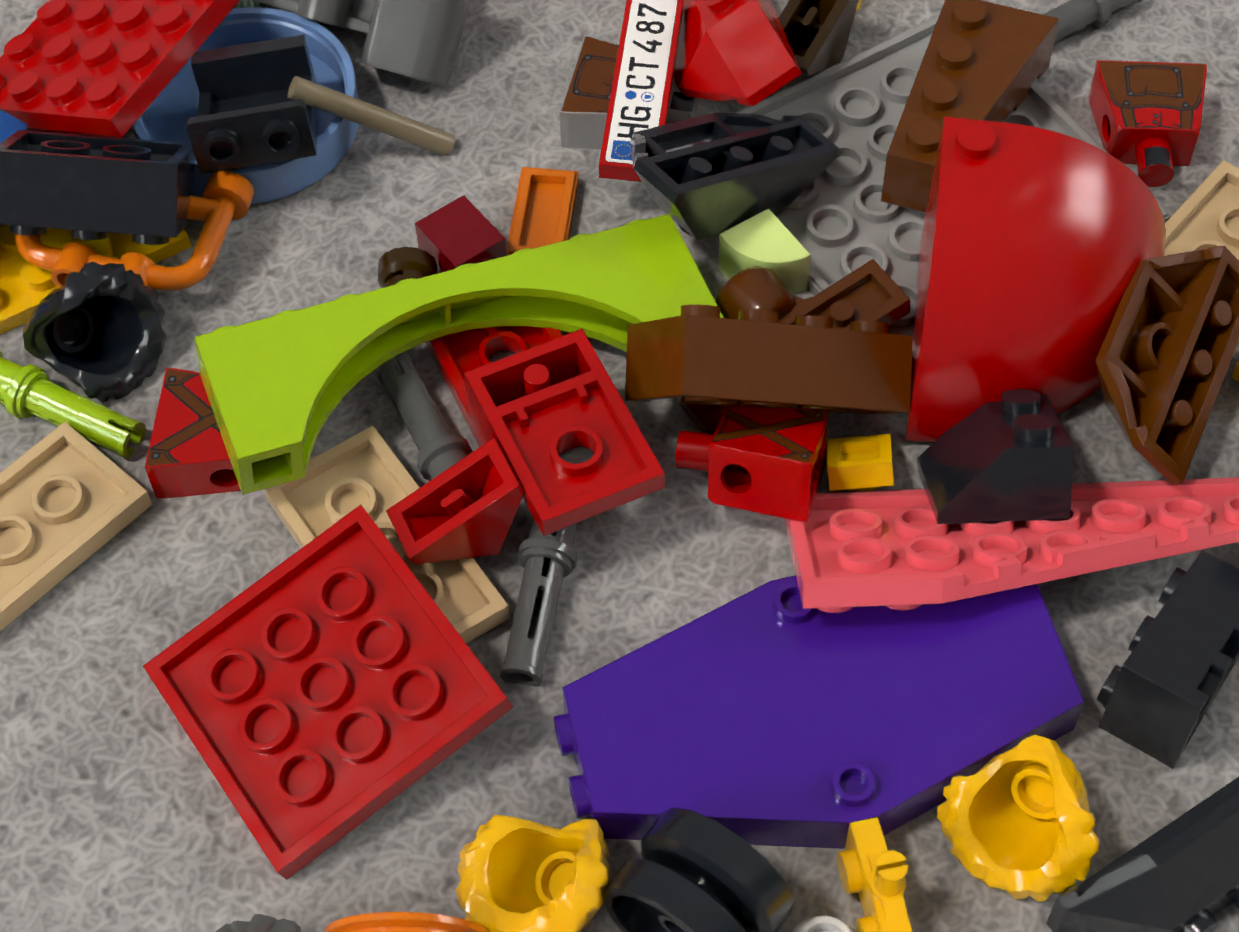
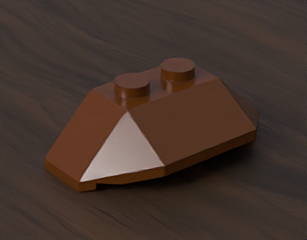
(1171, 353)

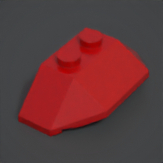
(733, 51)

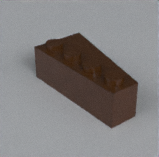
(972, 69)
(769, 362)

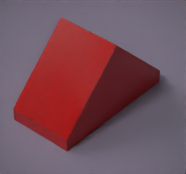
(461, 509)

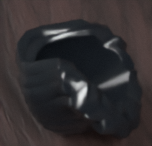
(99, 330)

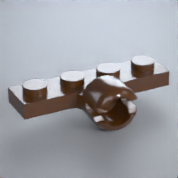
(859, 296)

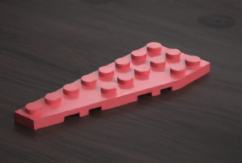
(895, 555)

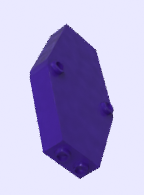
(813, 716)

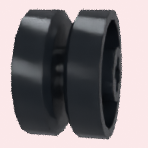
(696, 881)

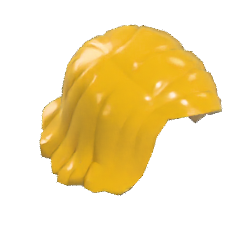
(1022, 821)
(533, 875)

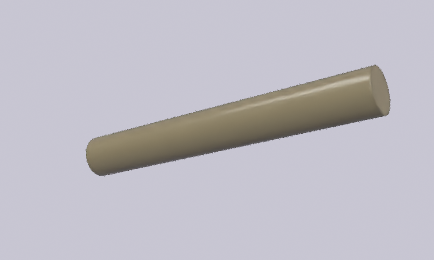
(371, 116)

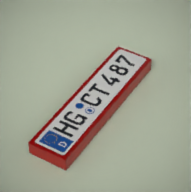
(640, 80)

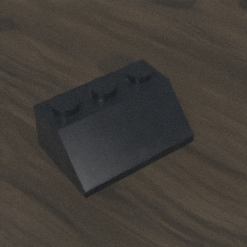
(95, 185)

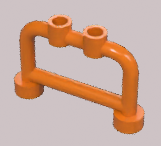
(223, 200)

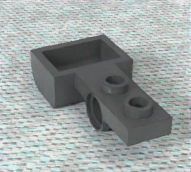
(402, 35)

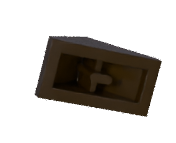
(818, 31)

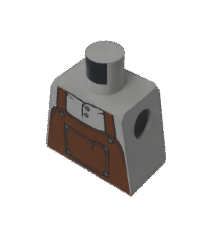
(588, 96)

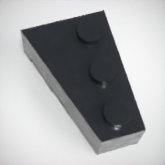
(1176, 661)

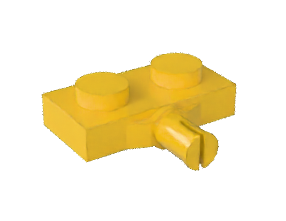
(876, 876)

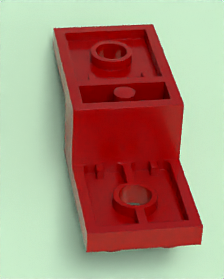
(545, 404)

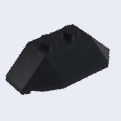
(728, 167)
(1166, 881)

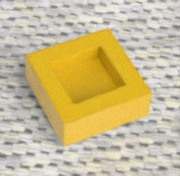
(860, 463)

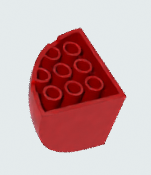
(1020, 268)

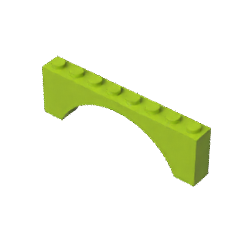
(288, 372)

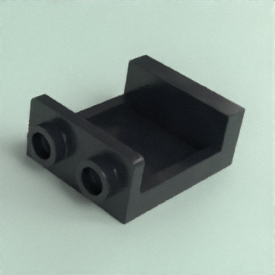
(247, 108)

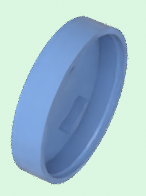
(332, 67)

